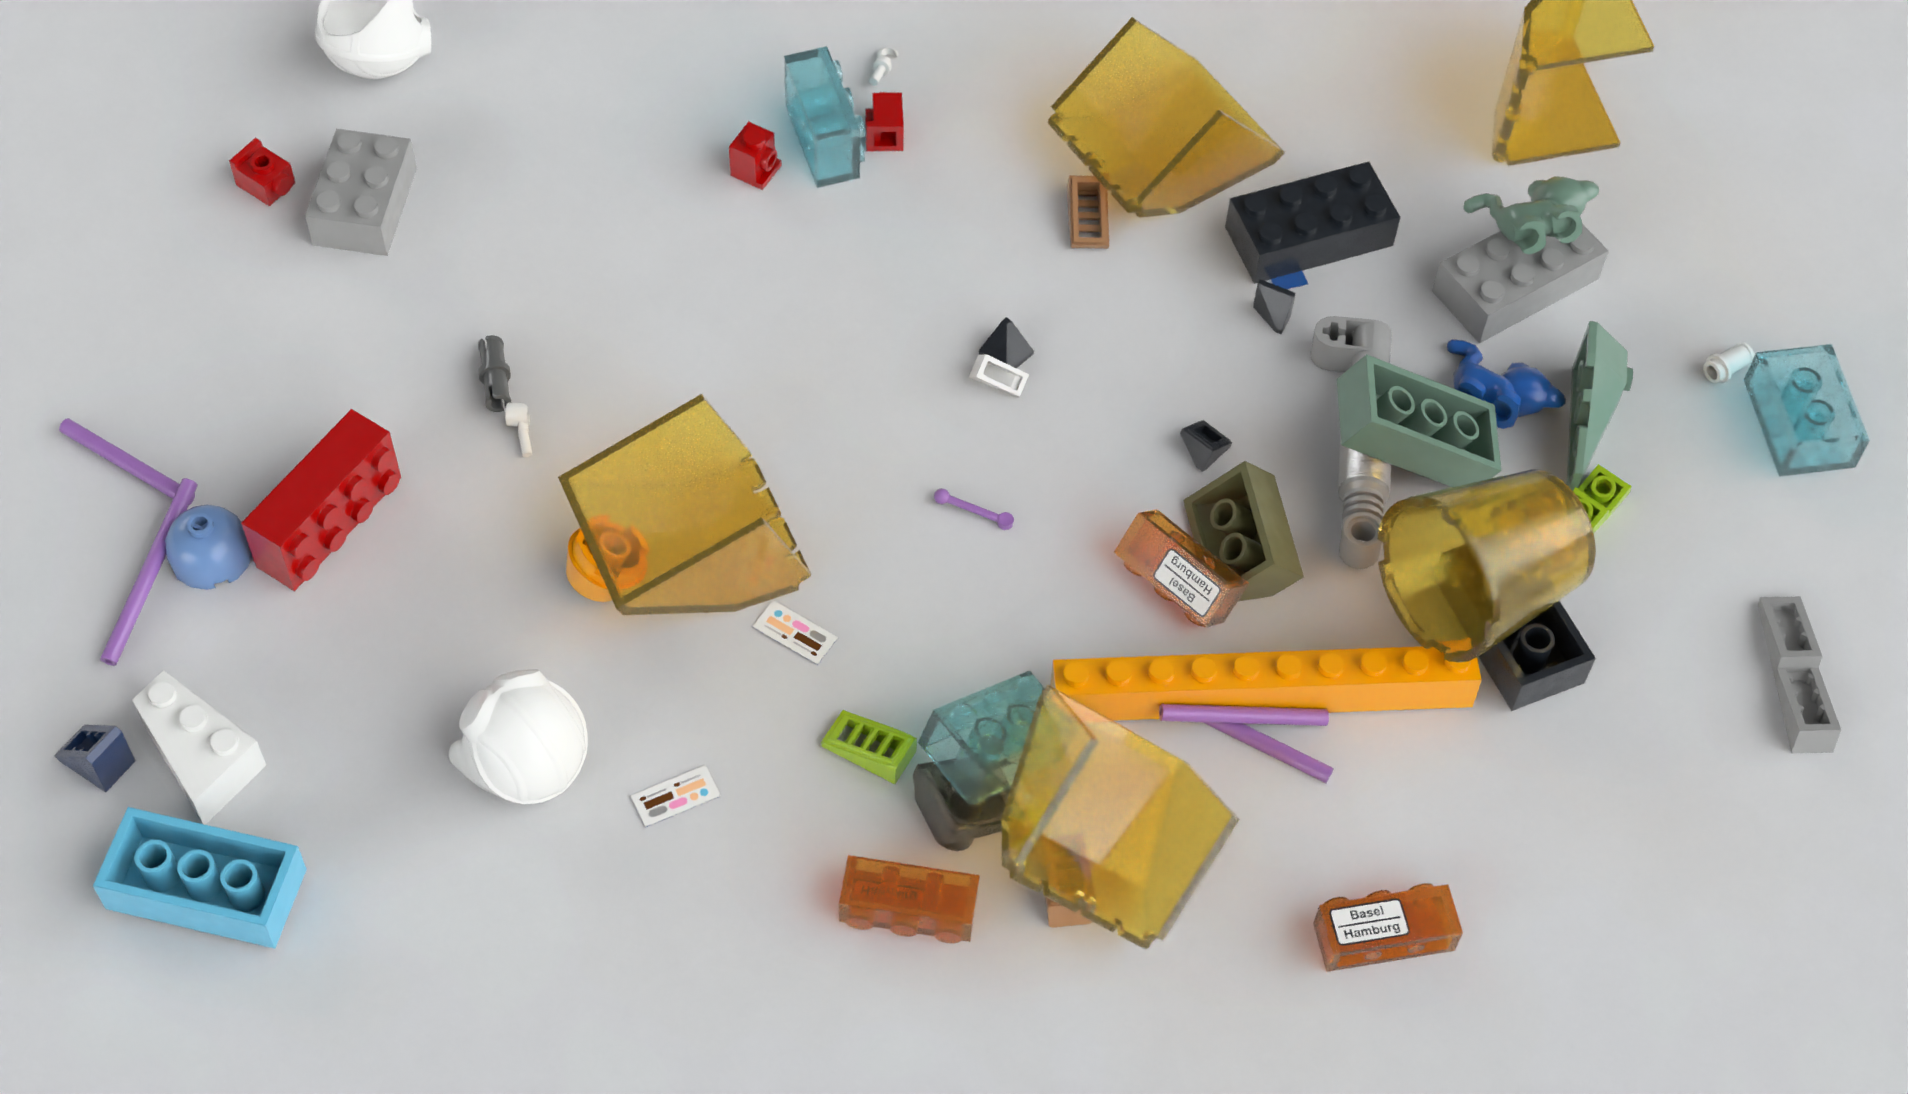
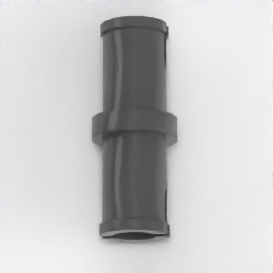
(494, 373)

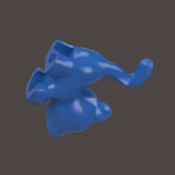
(1514, 393)

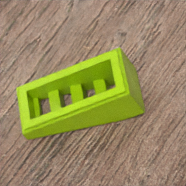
(889, 737)

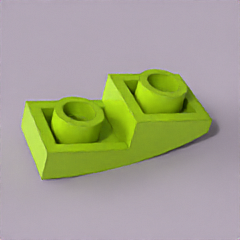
(1601, 495)

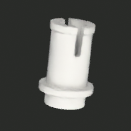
(1721, 366)

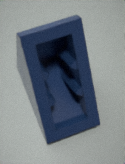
(97, 754)

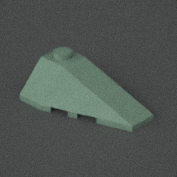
(1596, 388)

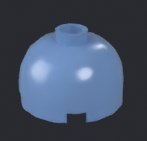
(207, 547)

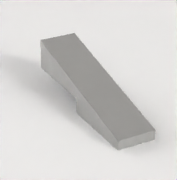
(1799, 684)

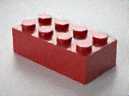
(322, 500)

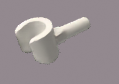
(518, 416)

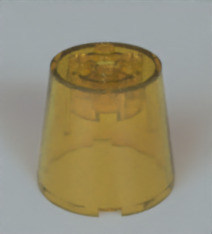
(1483, 559)

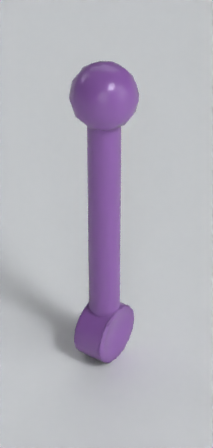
(1004, 520)

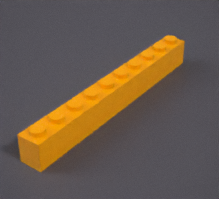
(1282, 679)

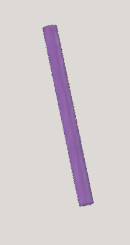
(146, 576)

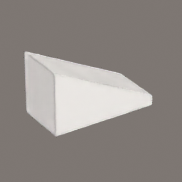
(998, 375)

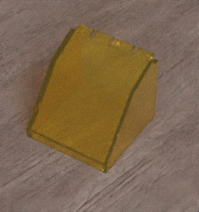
(1547, 94)
(1158, 126)
(680, 519)
(1109, 821)

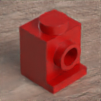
(885, 122)
(754, 156)
(262, 172)

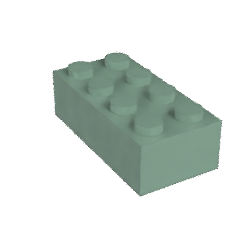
(1417, 423)

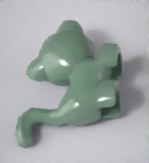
(1552, 212)

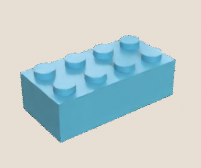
(200, 877)

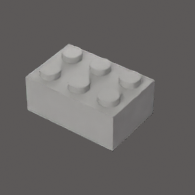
(361, 192)

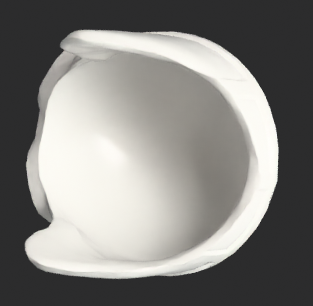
(372, 36)
(521, 738)

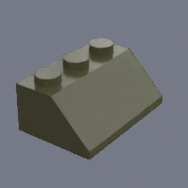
(1247, 529)

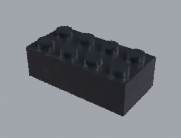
(1312, 222)
(1539, 659)

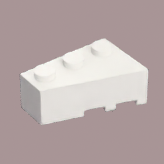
(198, 744)

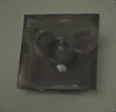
(947, 813)

